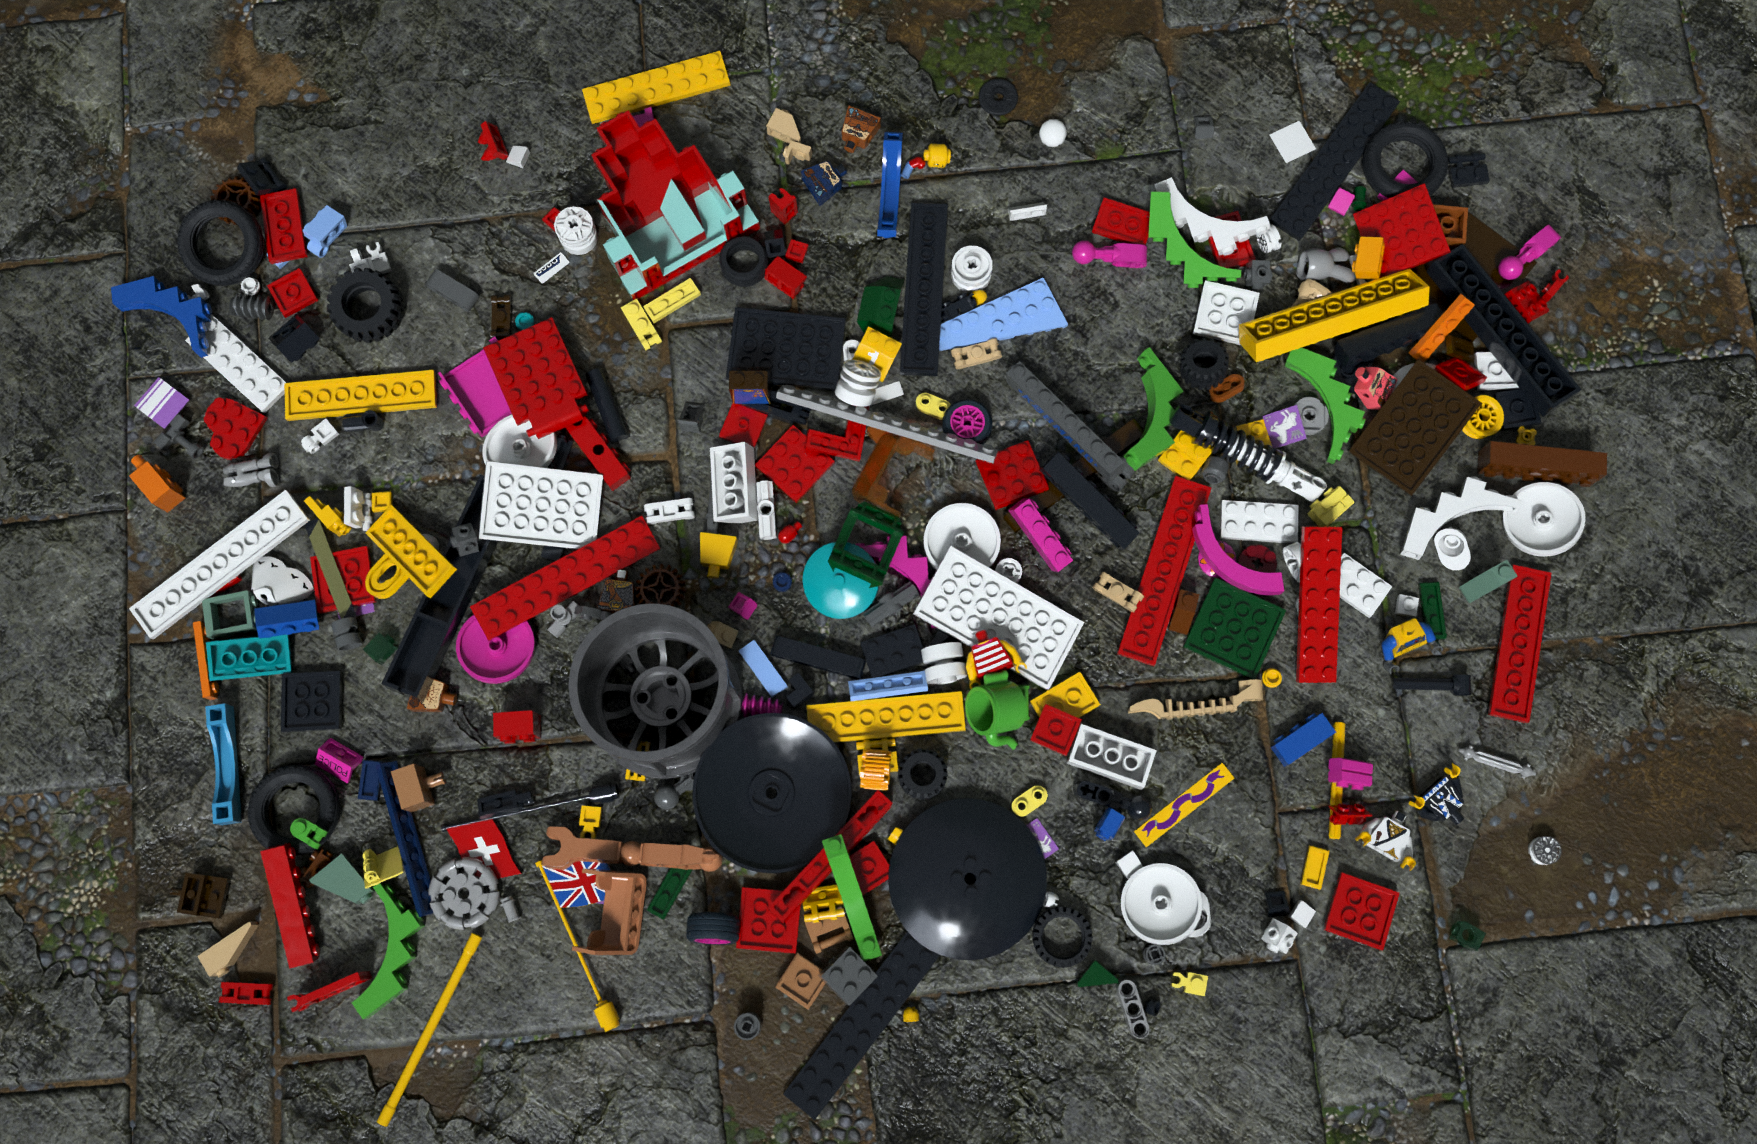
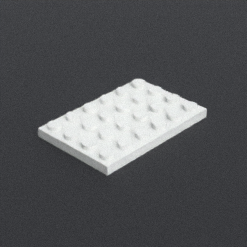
(540, 505)

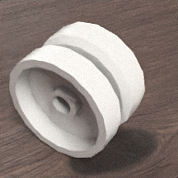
(971, 269)

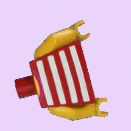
(990, 657)

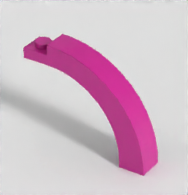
(1227, 568)

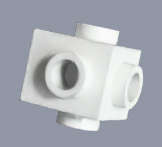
(1279, 936)

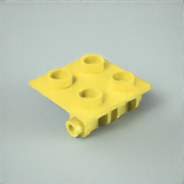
(381, 866)

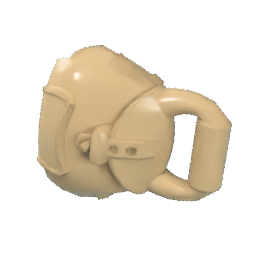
(1309, 291)

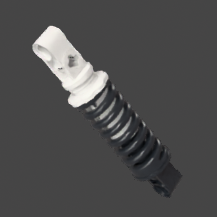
(1265, 459)

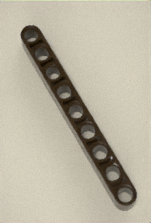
(1118, 442)

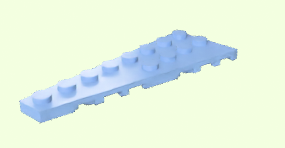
(1012, 315)

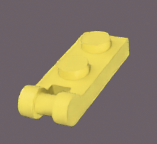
(640, 324)

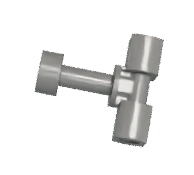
(562, 617)

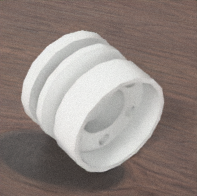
(580, 238)
(858, 383)

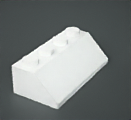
(733, 483)

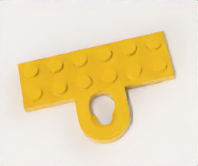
(409, 552)

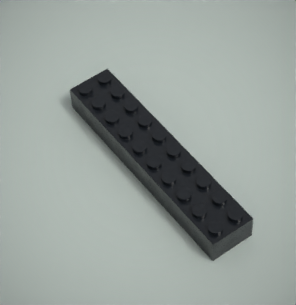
(1504, 331)

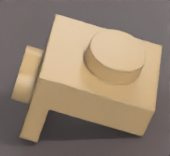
(723, 633)

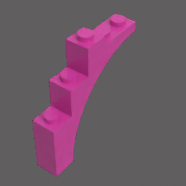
(913, 568)

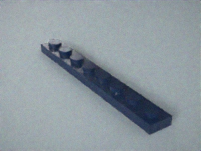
(407, 841)

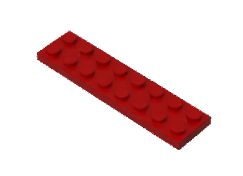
(1319, 604)
(1519, 644)

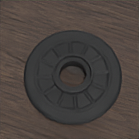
(1002, 87)

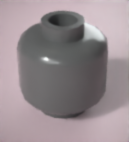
(1215, 469)

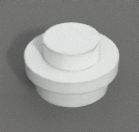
(250, 286)

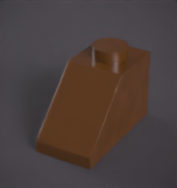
(1183, 612)

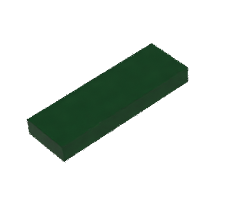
(1432, 608)
(668, 892)

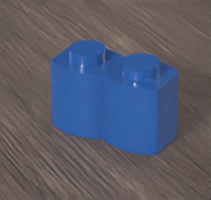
(1109, 824)

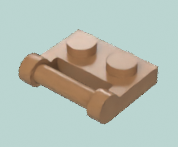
(826, 926)

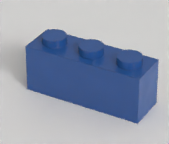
(286, 619)
(1302, 738)

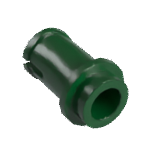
(1359, 200)

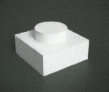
(1407, 606)

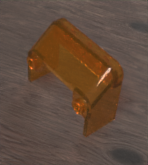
(867, 484)

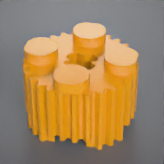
(875, 769)

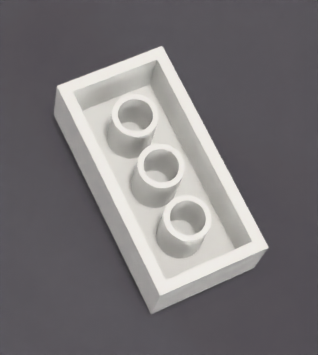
(1111, 756)

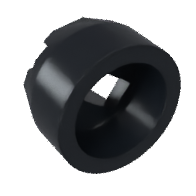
(1153, 1007)

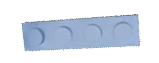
(887, 686)

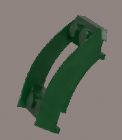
(856, 565)

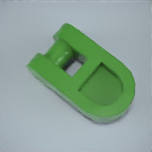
(302, 829)

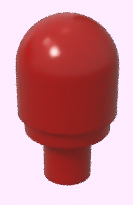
(789, 533)

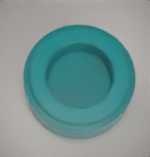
(524, 320)

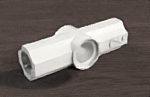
(765, 498)

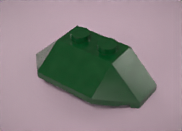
(880, 305)

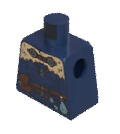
(823, 180)

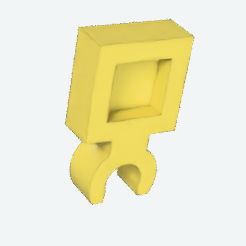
(1193, 983)

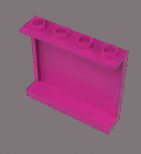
(477, 392)

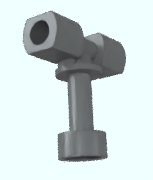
(176, 435)

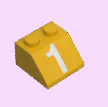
(877, 350)

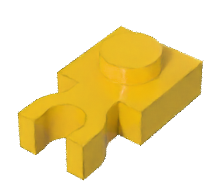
(590, 818)

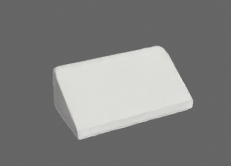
(1027, 211)

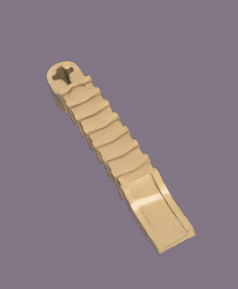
(1248, 691)

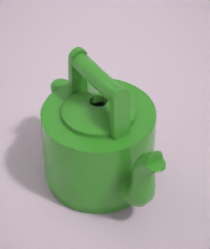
(997, 708)

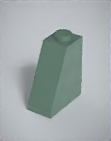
(1488, 581)
(343, 880)

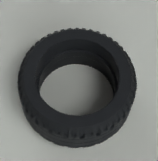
(738, 244)

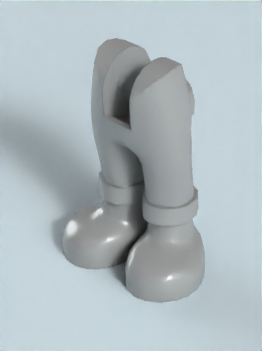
(243, 478)

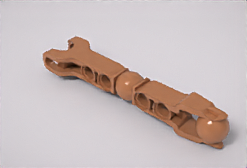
(629, 853)

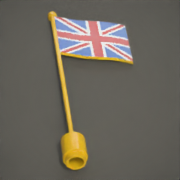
(579, 889)

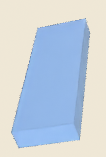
(763, 668)

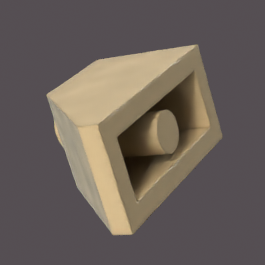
(783, 126)

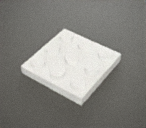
(1223, 310)

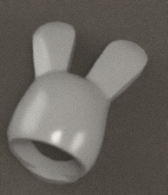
(1322, 265)

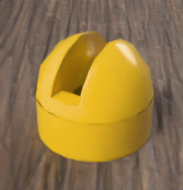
(980, 296)
(910, 1014)

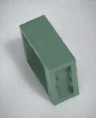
(211, 615)

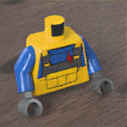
(1406, 638)

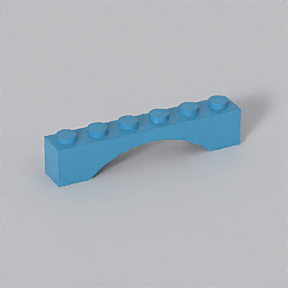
(226, 799)

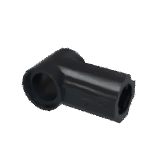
(361, 422)

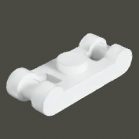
(669, 511)

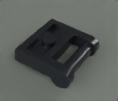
(257, 179)

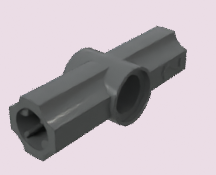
(891, 604)

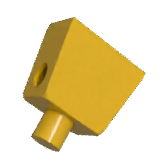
(716, 552)

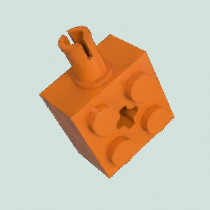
(156, 484)

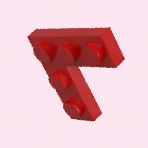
(845, 447)

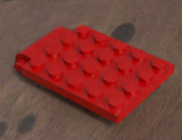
(538, 378)

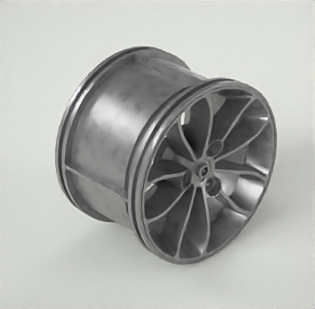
(622, 635)

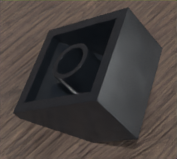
(294, 338)

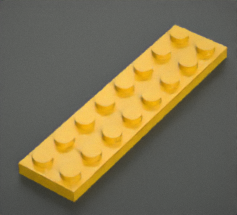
(656, 87)
(360, 394)
(889, 717)

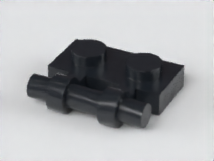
(1468, 175)

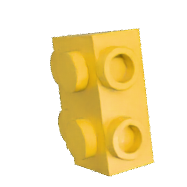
(1184, 457)
(330, 517)

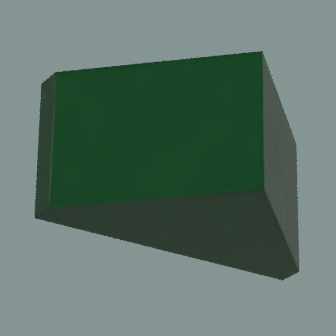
(1095, 975)

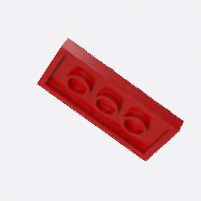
(283, 226)

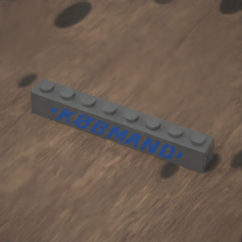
(1065, 422)

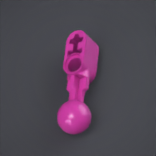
(1119, 254)
(1512, 266)

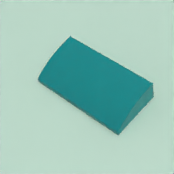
(248, 657)

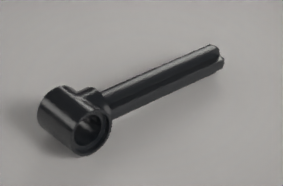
(1457, 684)

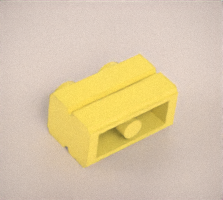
(1331, 507)

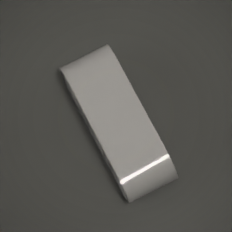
(1139, 1016)

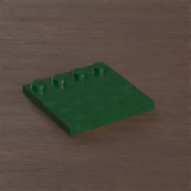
(1234, 628)

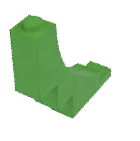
(1160, 392)
(852, 897)

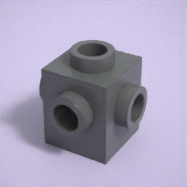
(1258, 274)
(465, 539)

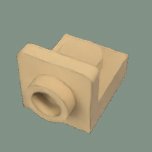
(798, 150)

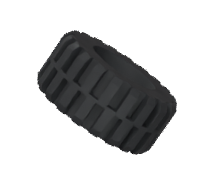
(352, 285)

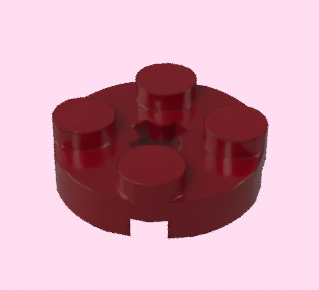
(1261, 553)

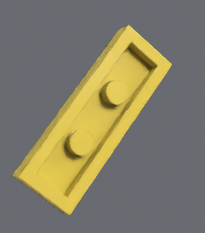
(672, 300)

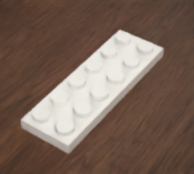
(242, 366)

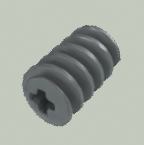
(251, 307)

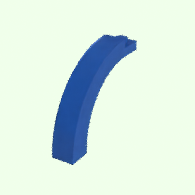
(890, 184)

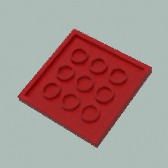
(1408, 229)

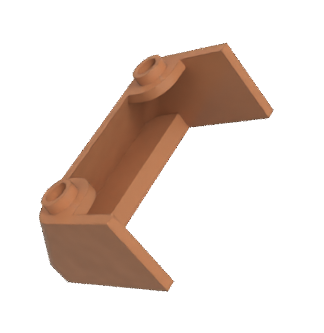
(620, 914)

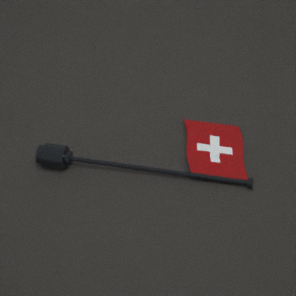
(485, 841)

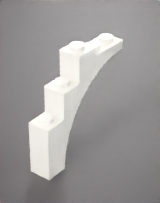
(1203, 226)
(1448, 507)

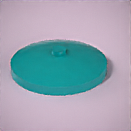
(837, 592)

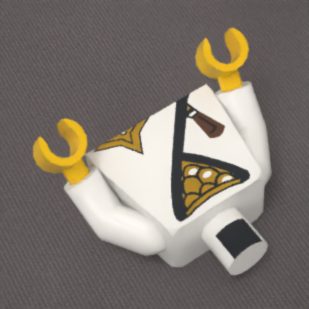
(1389, 838)

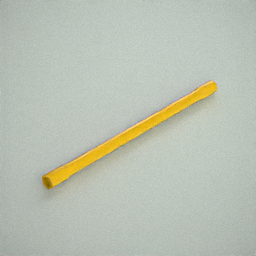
(390, 1107)

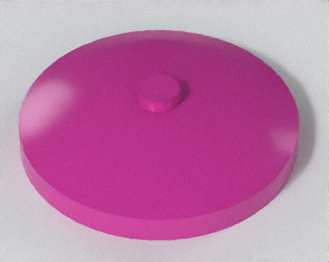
(495, 659)

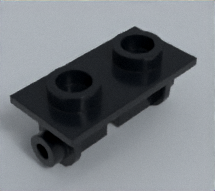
(963, 302)
(562, 452)

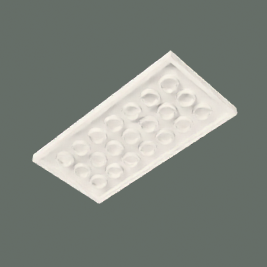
(974, 598)

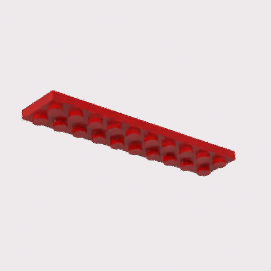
(1163, 572)
(564, 578)

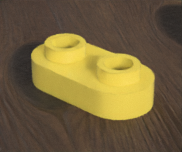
(933, 405)
(1029, 801)

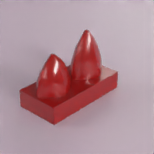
(492, 137)

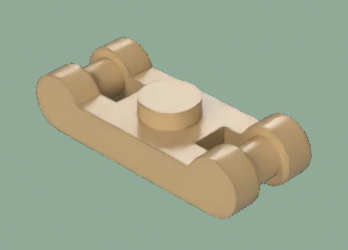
(976, 354)
(1118, 592)

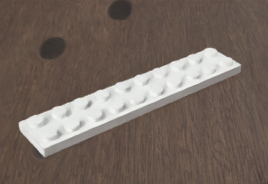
(219, 564)

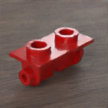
(1348, 814)

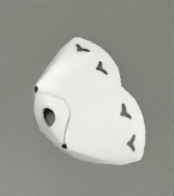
(278, 583)

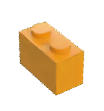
(1369, 258)

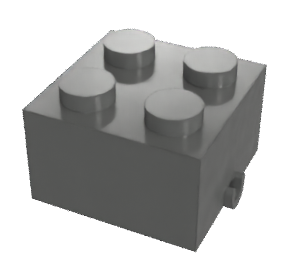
(847, 975)

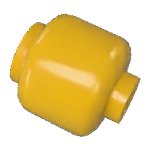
(937, 155)

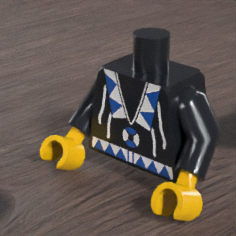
(1441, 798)

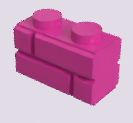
(1350, 772)

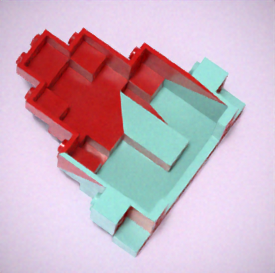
(663, 205)

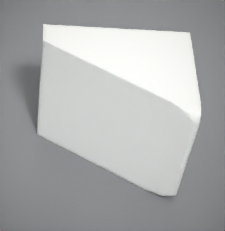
(518, 156)
(1129, 864)
(1302, 913)

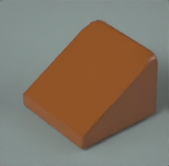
(875, 434)

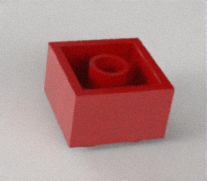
(517, 726)

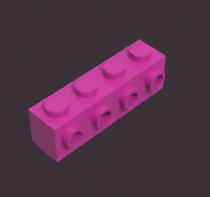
(1040, 534)

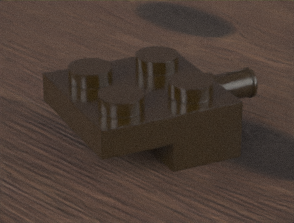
(202, 895)

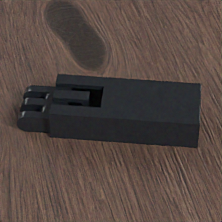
(786, 415)

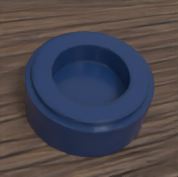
(782, 582)

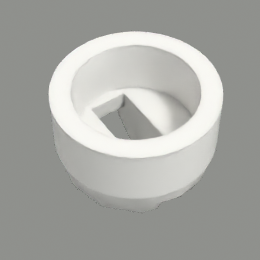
(1049, 900)

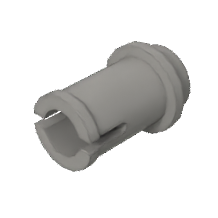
(510, 909)

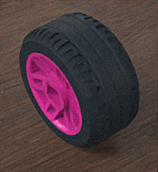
(968, 413)
(713, 928)

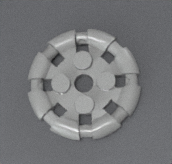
(452, 890)

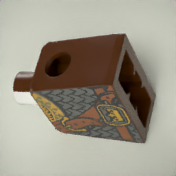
(617, 593)

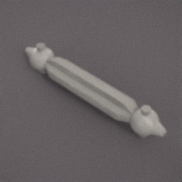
(1497, 761)

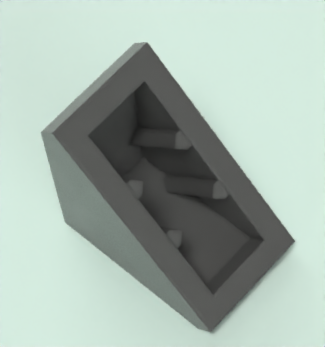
(691, 418)

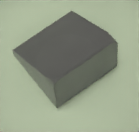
(1203, 127)

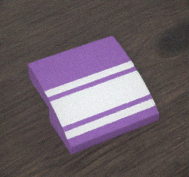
(161, 403)

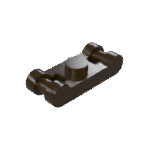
(501, 317)

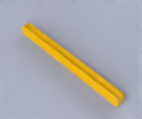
(1336, 792)

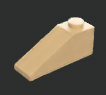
(226, 952)

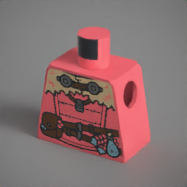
(1374, 386)

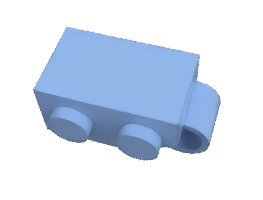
(324, 230)

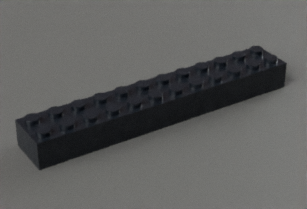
(440, 616)

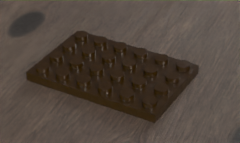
(1414, 427)

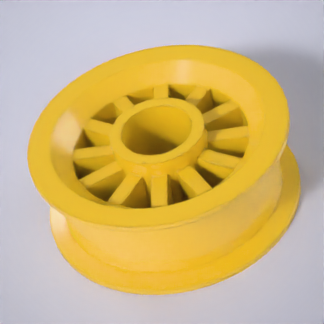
(1491, 421)

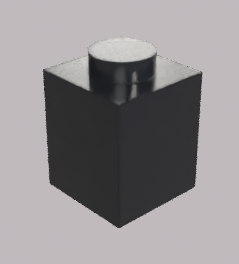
(774, 243)

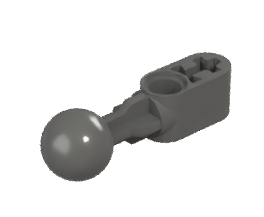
(668, 796)

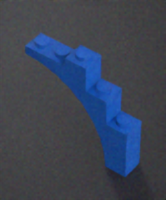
(152, 295)

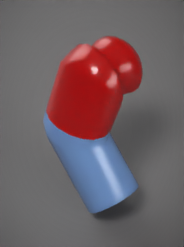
(910, 165)

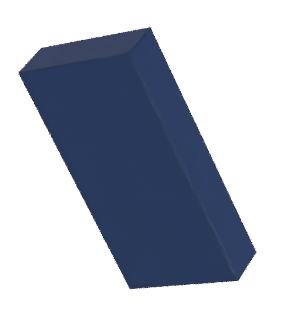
(369, 781)

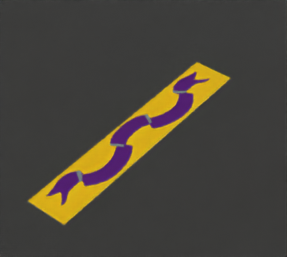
(1184, 805)

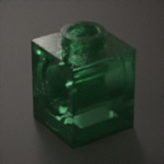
(380, 648)
(1475, 935)

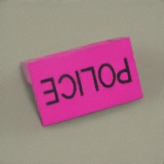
(337, 759)

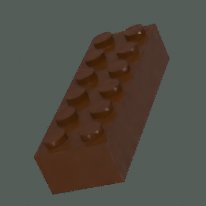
(1542, 463)

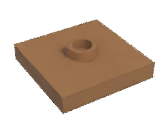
(801, 981)

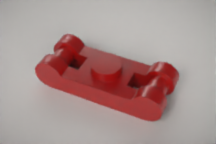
(245, 993)

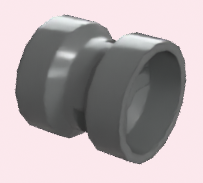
(1154, 951)

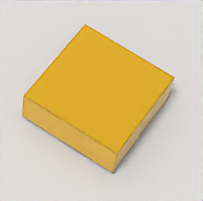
(381, 501)

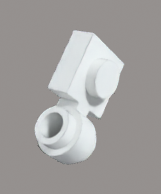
(323, 433)

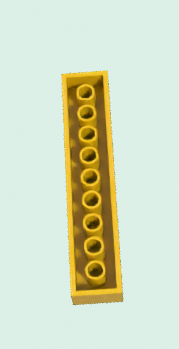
(1333, 315)

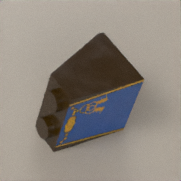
(750, 385)

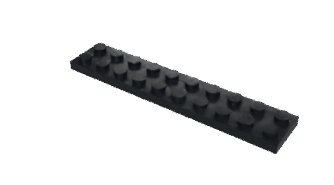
(1334, 162)
(924, 289)
(860, 1026)

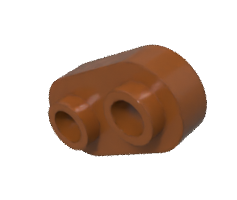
(1226, 390)

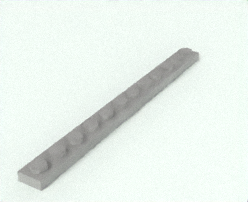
(893, 425)

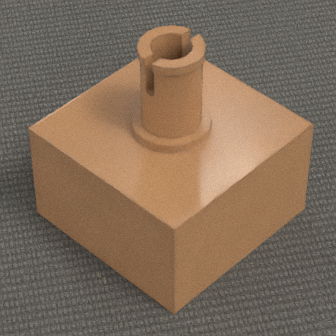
(414, 787)

